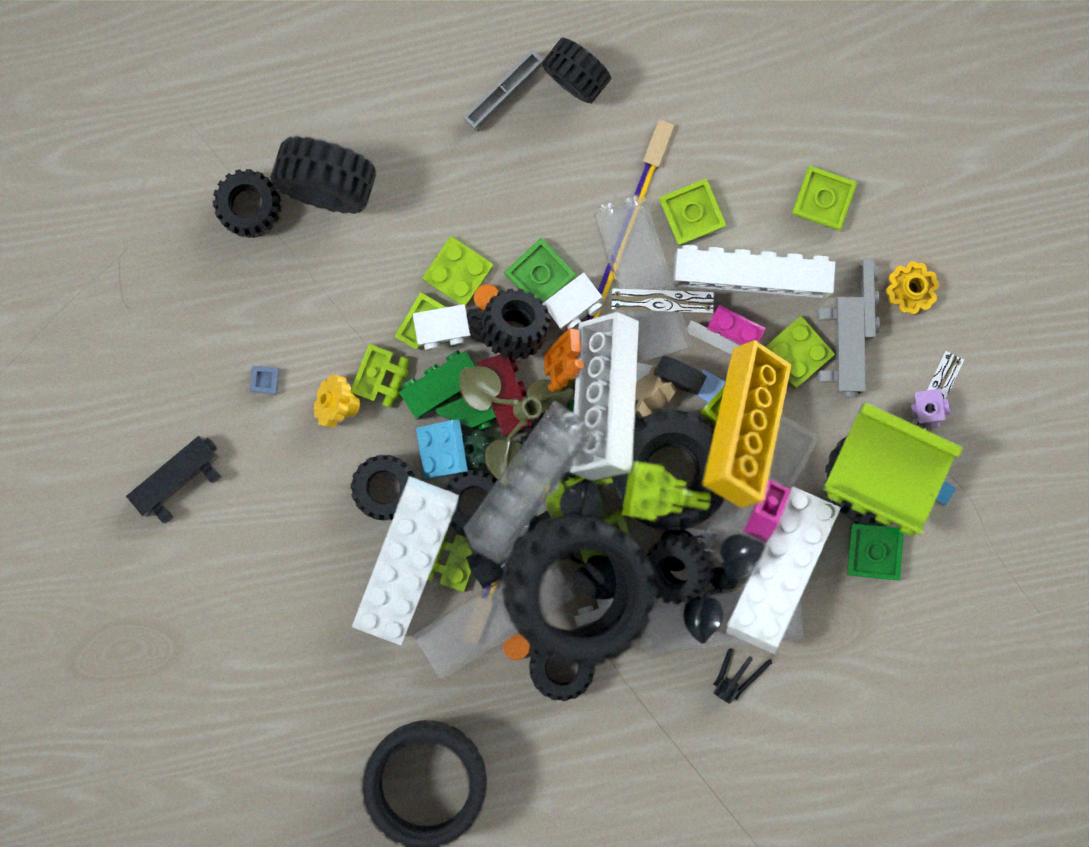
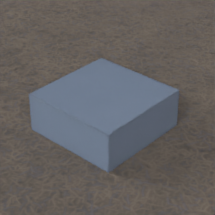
(264, 380)

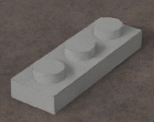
(868, 275)

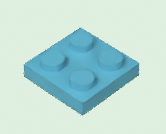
(441, 449)

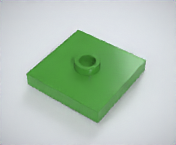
(540, 271)

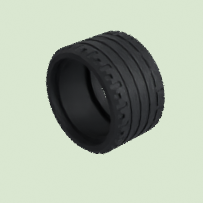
(388, 821)

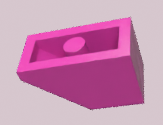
(767, 514)

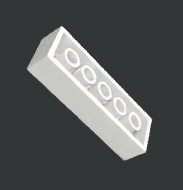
(753, 273)
(607, 395)
(405, 560)
(783, 571)

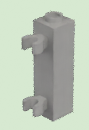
(848, 345)

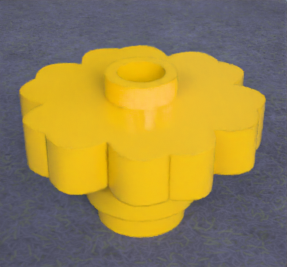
(900, 293)
(335, 402)

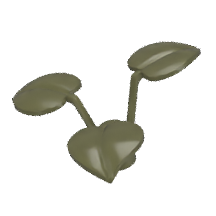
(479, 389)

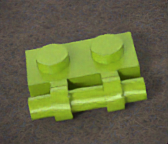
(372, 373)
(456, 571)

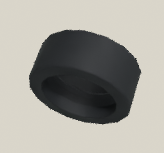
(680, 374)

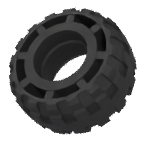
(678, 430)

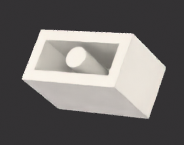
(574, 303)
(441, 326)

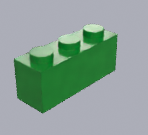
(436, 386)

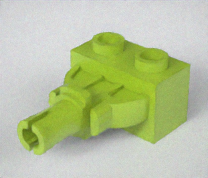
(653, 492)

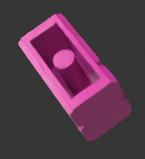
(734, 327)

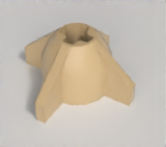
(652, 394)

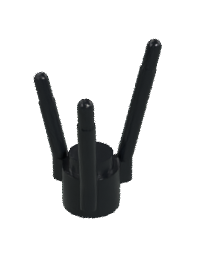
(728, 688)

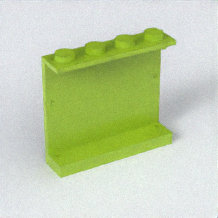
(890, 469)

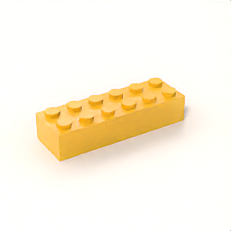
(747, 424)

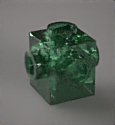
(475, 447)

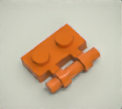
(560, 360)

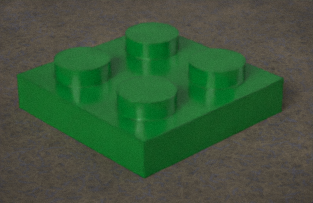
(875, 552)

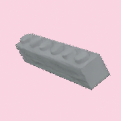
(503, 90)

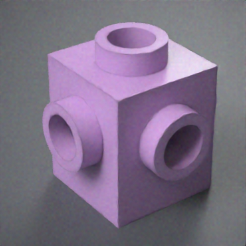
(926, 398)

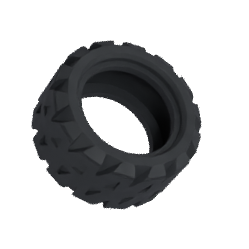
(623, 620)

